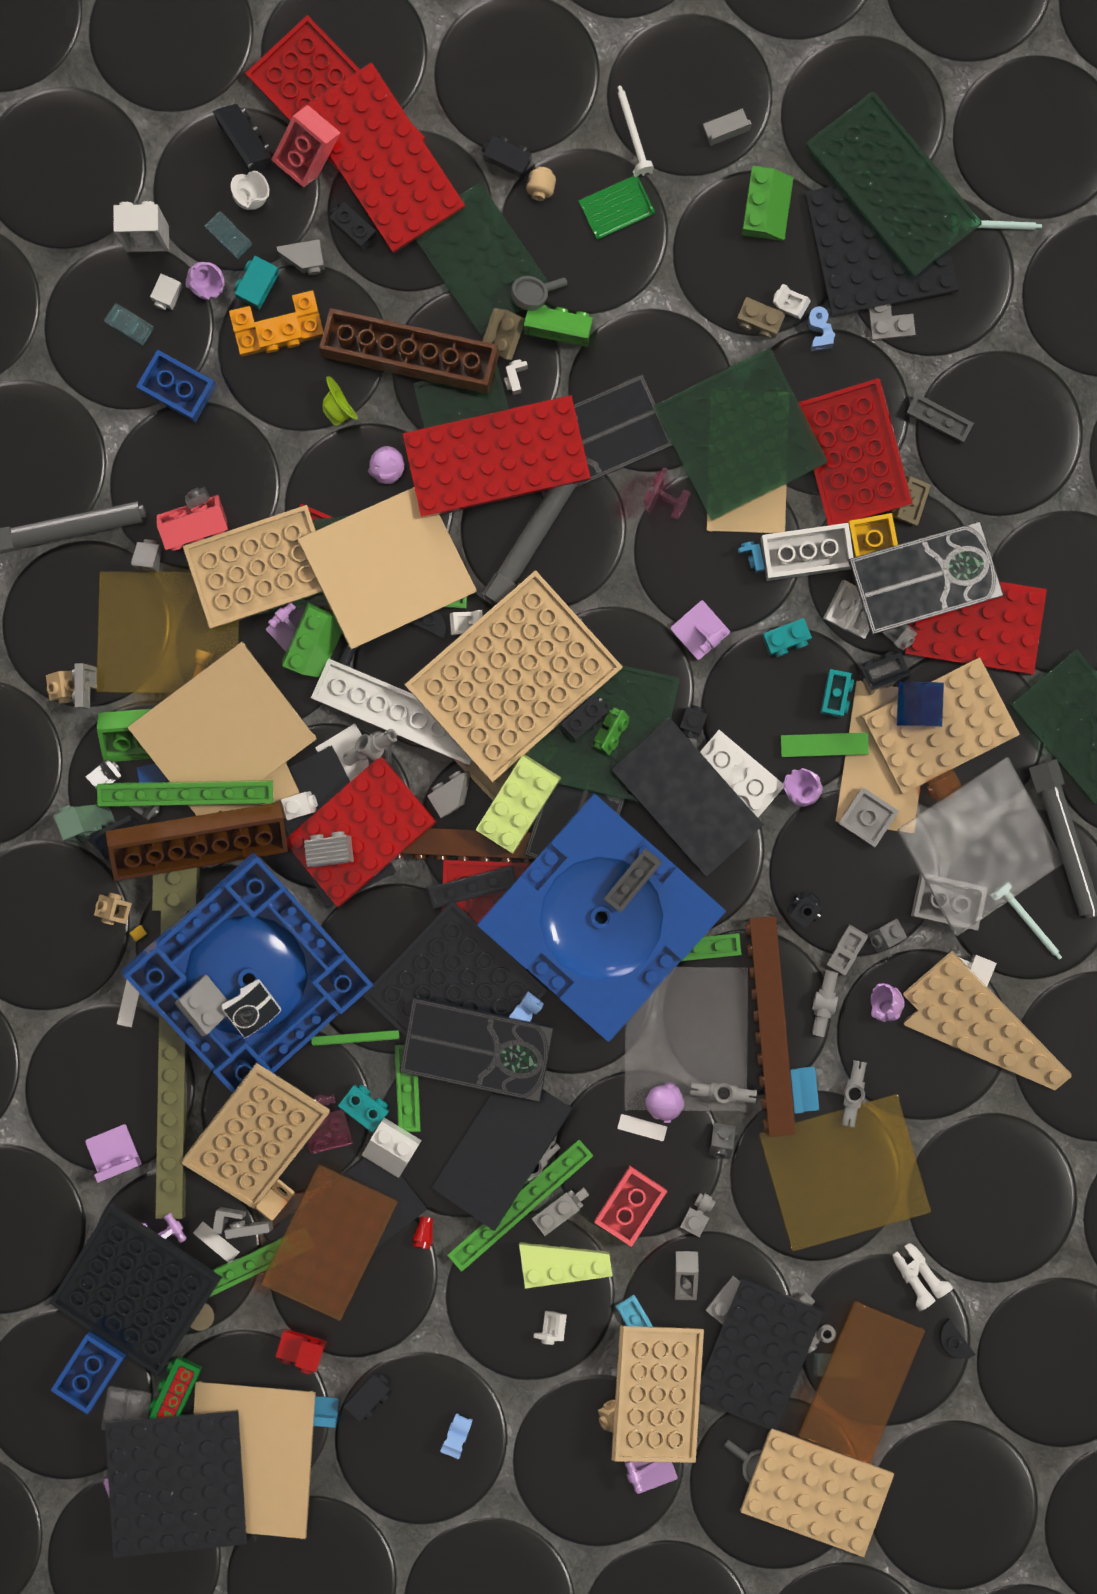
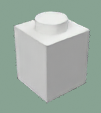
(166, 292)

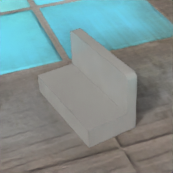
(726, 127)
(221, 1218)

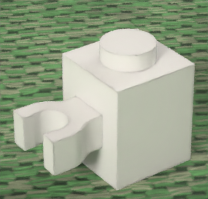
(981, 968)

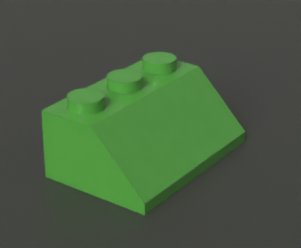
(767, 204)
(559, 325)
(312, 641)
(115, 738)

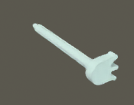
(1010, 225)
(1034, 927)

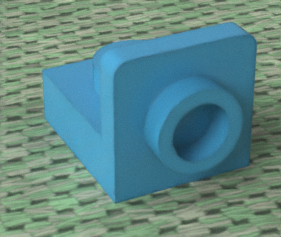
(755, 559)

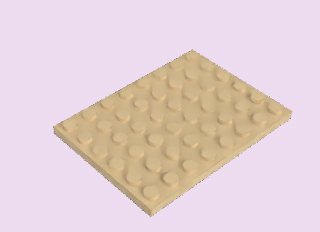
(513, 676)

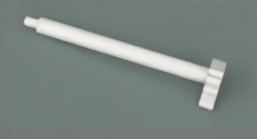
(643, 166)

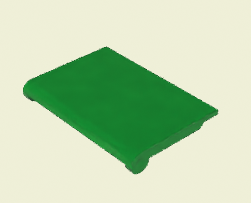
(616, 207)

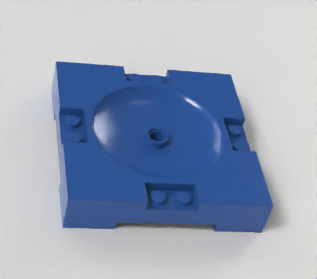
(257, 929)
(591, 965)

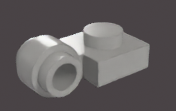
(695, 1219)
(819, 1336)

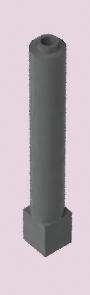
(70, 526)
(529, 540)
(1048, 781)

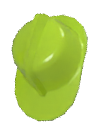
(335, 404)

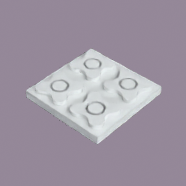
(742, 773)

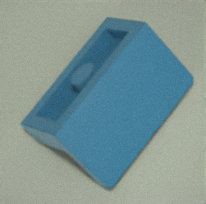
(804, 1089)
(326, 1411)

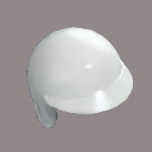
(250, 190)

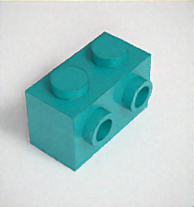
(256, 282)
(787, 636)
(836, 692)
(364, 1107)

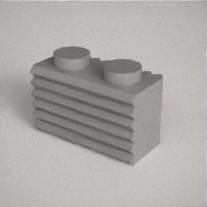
(328, 850)

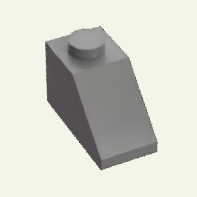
(304, 256)
(147, 556)
(686, 1275)

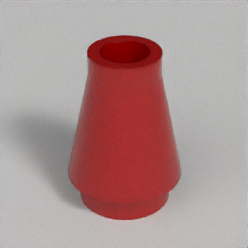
(424, 1233)

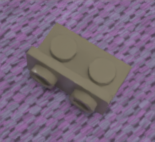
(760, 318)
(504, 330)
(912, 513)

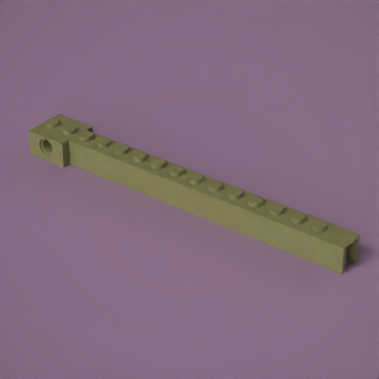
(174, 896)

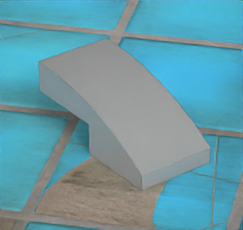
(847, 949)

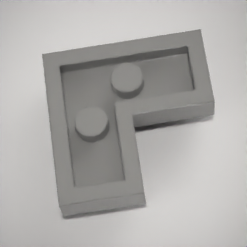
(886, 326)
(85, 679)

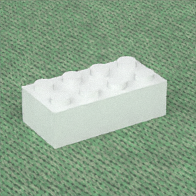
(141, 227)
(806, 551)

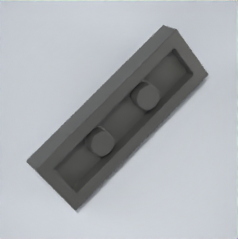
(939, 418)
(633, 880)

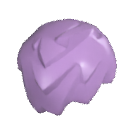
(205, 280)
(386, 465)
(802, 787)
(886, 1003)

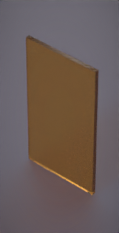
(861, 1382)

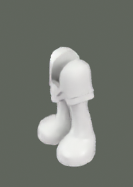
(910, 1272)

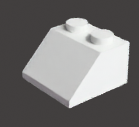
(391, 1147)

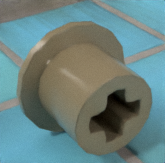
(204, 1319)

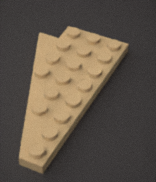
(970, 1017)

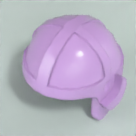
(665, 1102)

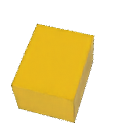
(138, 933)

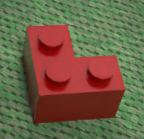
(302, 1350)

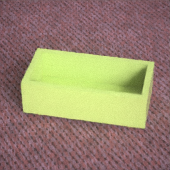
(518, 803)

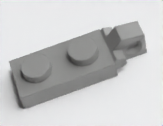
(559, 1210)

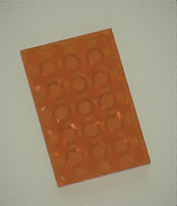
(329, 1242)

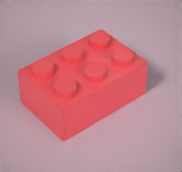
(305, 146)
(191, 525)
(630, 1206)

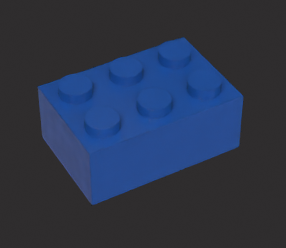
(176, 386)
(88, 1372)

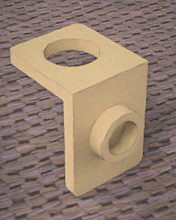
(274, 1200)

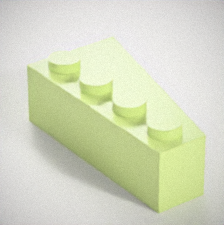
(557, 1265)

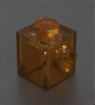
(943, 785)

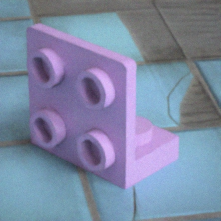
(113, 1152)

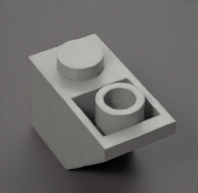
(451, 795)

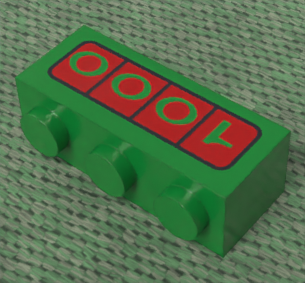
(176, 1389)

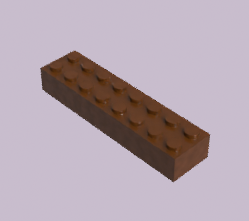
(409, 351)
(196, 841)

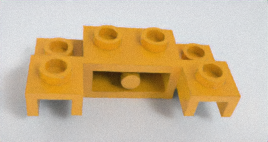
(277, 331)

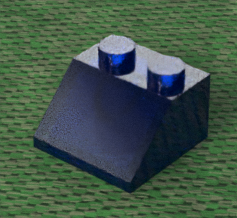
(920, 704)

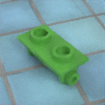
(617, 722)

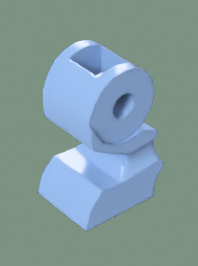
(818, 322)
(528, 1006)
(456, 1436)

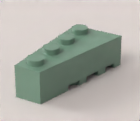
(80, 822)

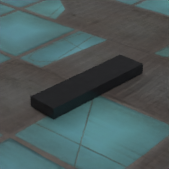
(471, 887)

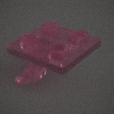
(651, 497)
(332, 1131)

